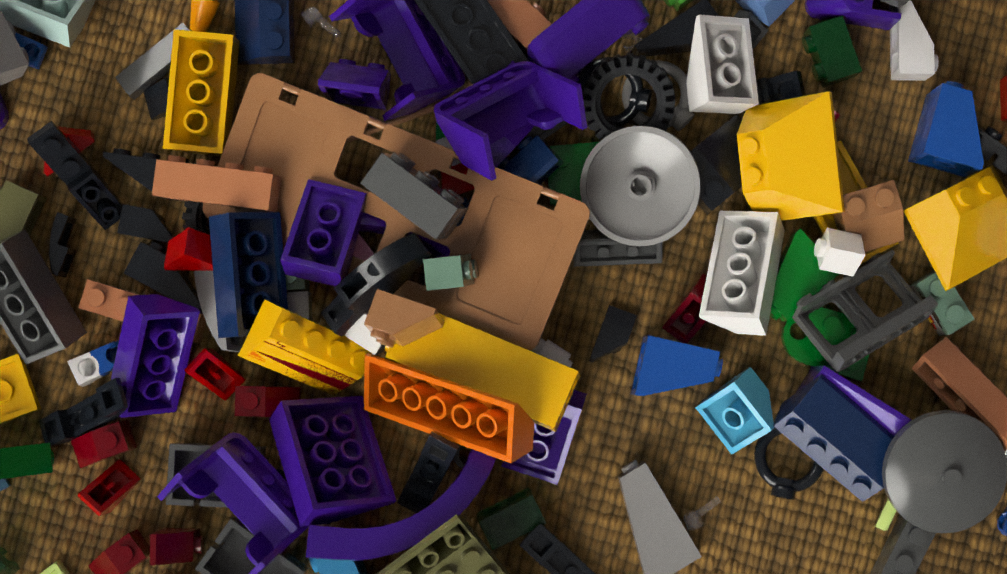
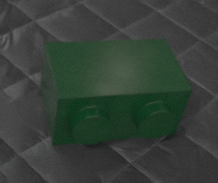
(831, 52)

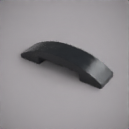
(86, 415)
(428, 473)
(552, 552)

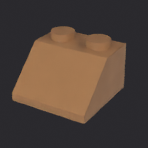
(873, 214)
(400, 320)

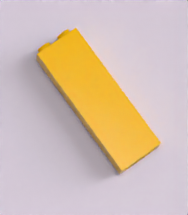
(494, 367)

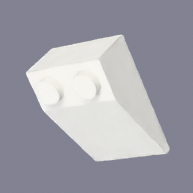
(721, 66)

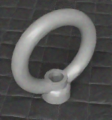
(681, 111)

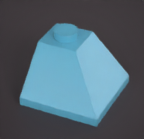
(739, 411)

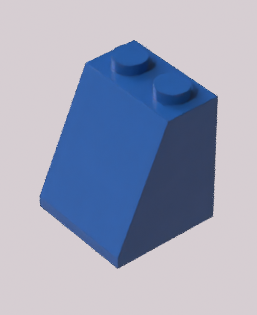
(948, 132)
(673, 365)

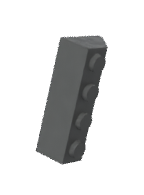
(32, 302)

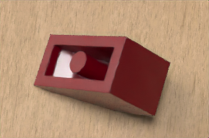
(685, 318)
(262, 401)
(103, 443)
(175, 545)
(122, 555)

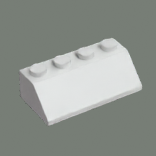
(743, 271)

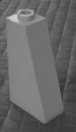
(656, 528)

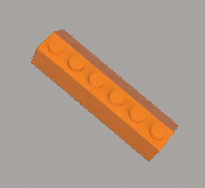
(447, 408)

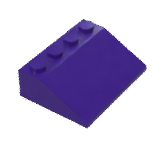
(330, 458)

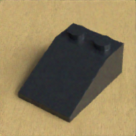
(718, 165)

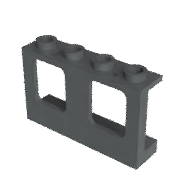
(871, 330)

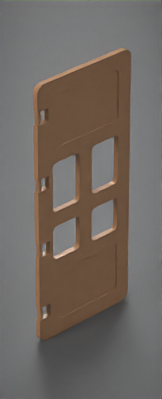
(515, 241)

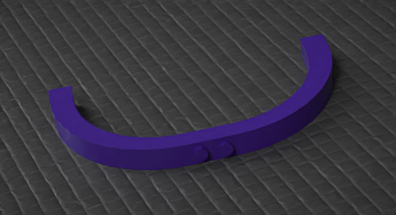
(390, 539)

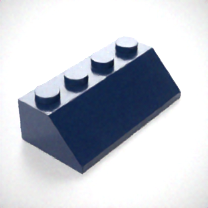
(265, 31)
(533, 162)
(246, 268)
(836, 435)

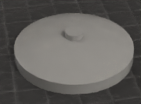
(640, 185)

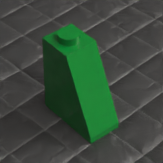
(797, 276)
(26, 460)

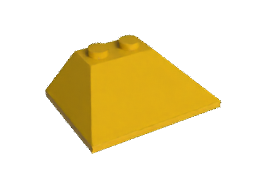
(791, 157)
(963, 227)

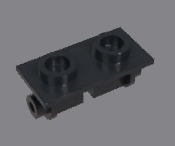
(991, 144)

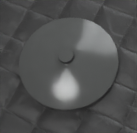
(944, 471)

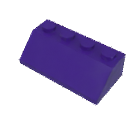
(154, 353)
(878, 410)

